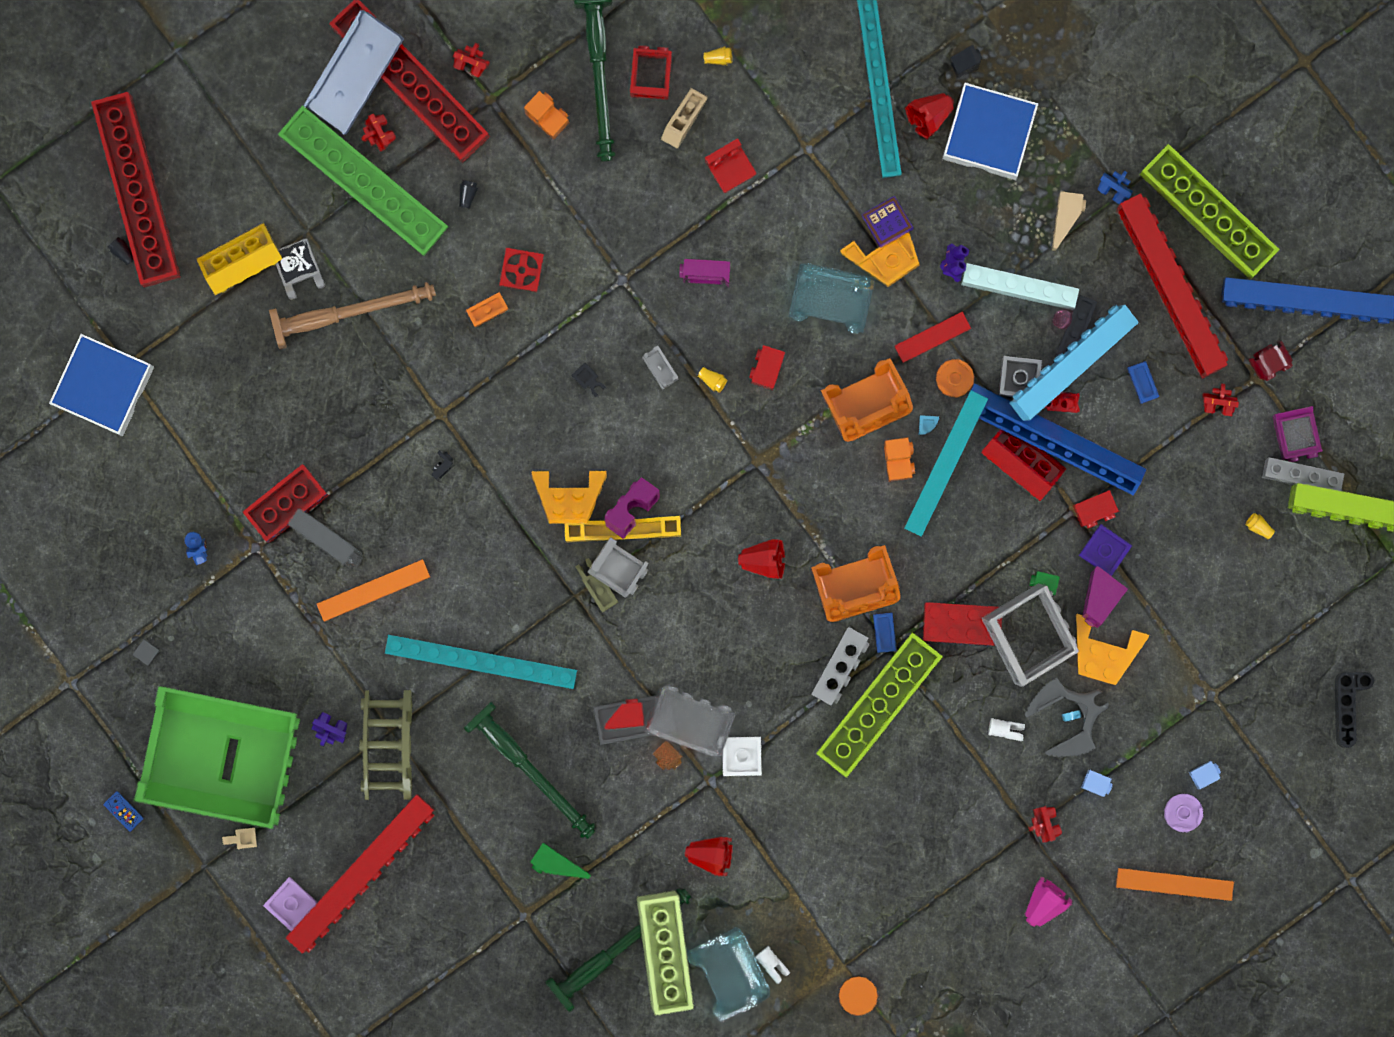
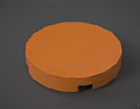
(955, 378)
(858, 995)

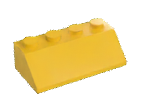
(239, 259)

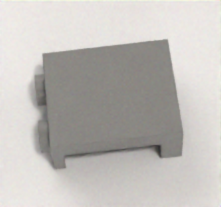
(618, 569)

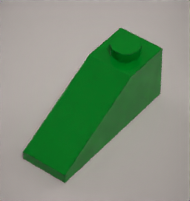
(552, 862)

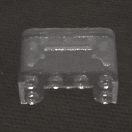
(690, 721)

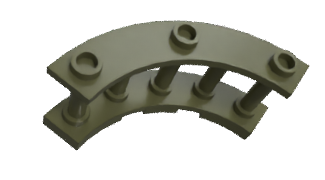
(404, 744)

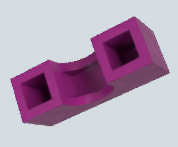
(641, 495)

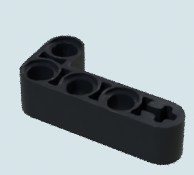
(1350, 709)

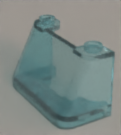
(832, 296)
(730, 973)

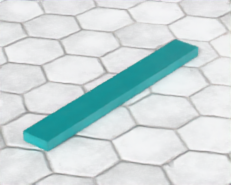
(946, 463)

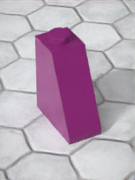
(1101, 597)

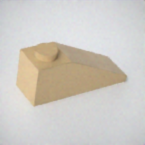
(683, 118)
(1067, 213)

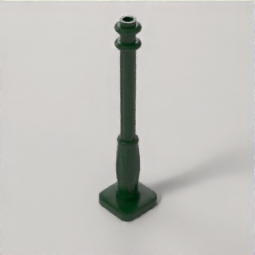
(597, 50)
(511, 750)
(598, 963)

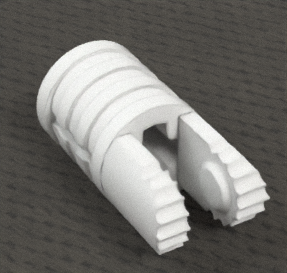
(1002, 729)
(769, 961)

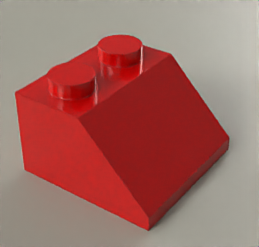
(627, 715)

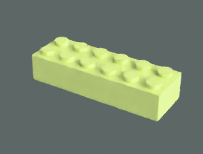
(665, 952)

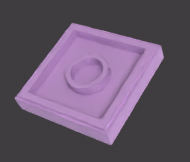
(290, 903)

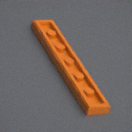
(373, 590)
(1174, 884)

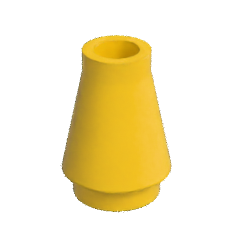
(719, 56)
(712, 379)
(1258, 525)

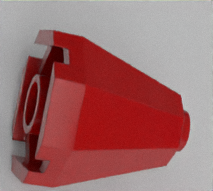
(929, 113)
(764, 559)
(711, 854)

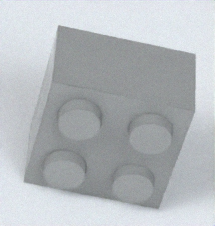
(1016, 374)

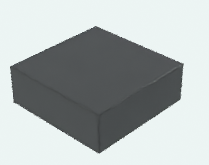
(146, 652)

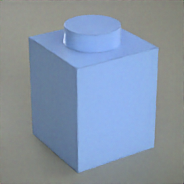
(1205, 774)
(1097, 783)

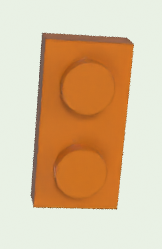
(487, 309)

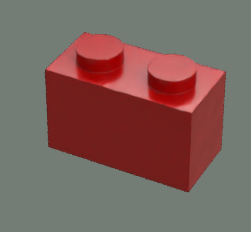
(767, 367)
(1095, 509)

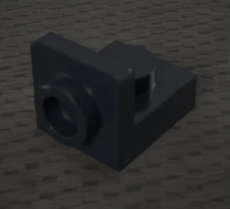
(441, 469)

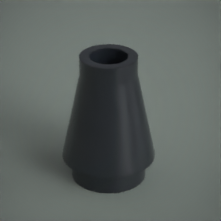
(467, 193)
(121, 250)

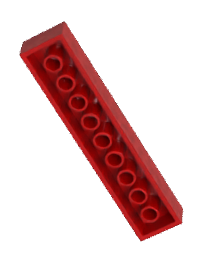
(423, 94)
(135, 189)
(1172, 286)

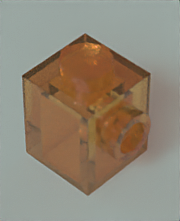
(667, 756)

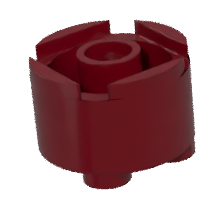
(1270, 360)

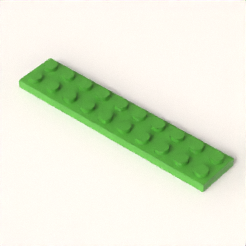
(363, 180)

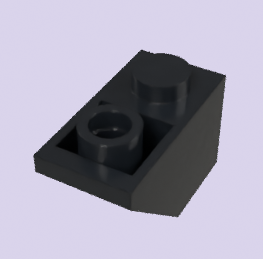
(966, 61)

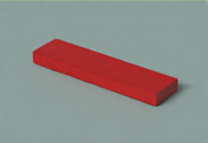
(932, 337)

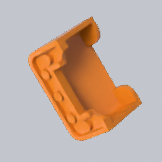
(869, 402)
(857, 586)

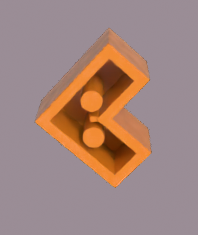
(545, 115)
(898, 459)

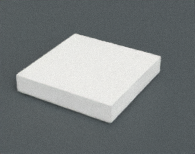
(742, 756)

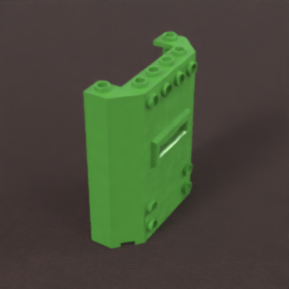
(190, 753)

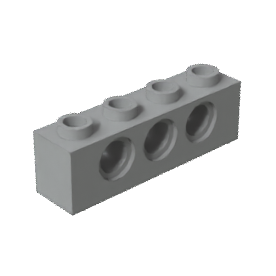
(1297, 473)
(821, 690)

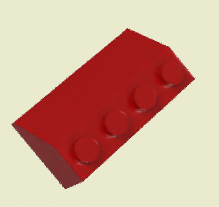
(1024, 463)

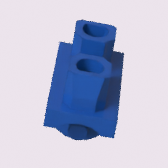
(1122, 191)
(196, 547)

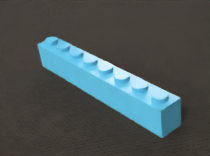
(1074, 362)

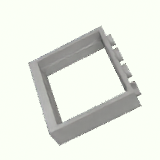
(1018, 676)

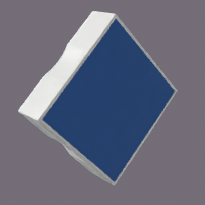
(990, 131)
(101, 384)

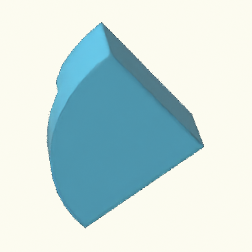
(927, 424)
(1071, 715)

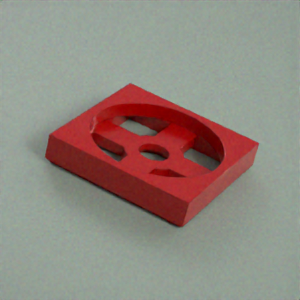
(522, 263)

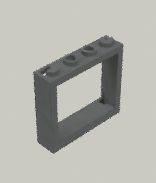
(325, 539)

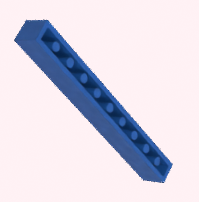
(1308, 300)
(1062, 443)

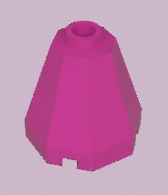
(1046, 903)

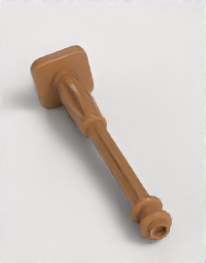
(323, 317)

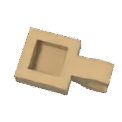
(244, 838)

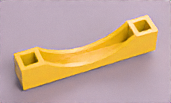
(645, 528)

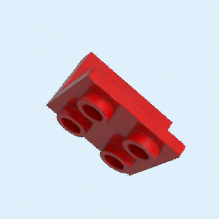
(730, 166)

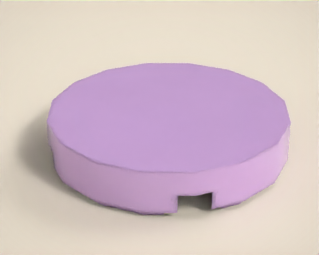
(1183, 812)

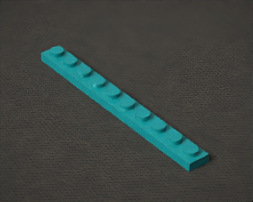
(879, 88)
(481, 661)

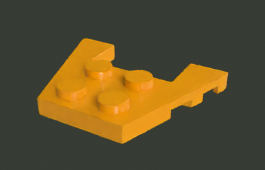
(885, 263)
(568, 504)
(1103, 660)

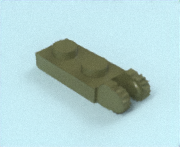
(600, 592)

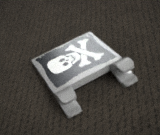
(298, 265)

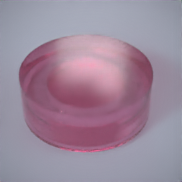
(1062, 319)

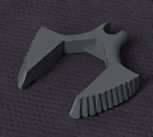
(1083, 741)

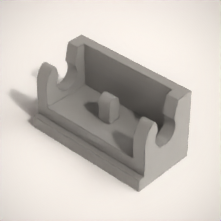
(660, 367)

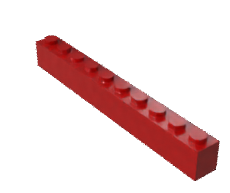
(361, 872)

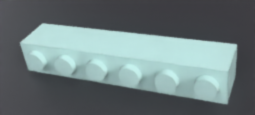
(1020, 286)

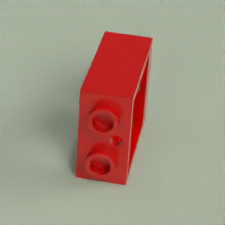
(650, 92)

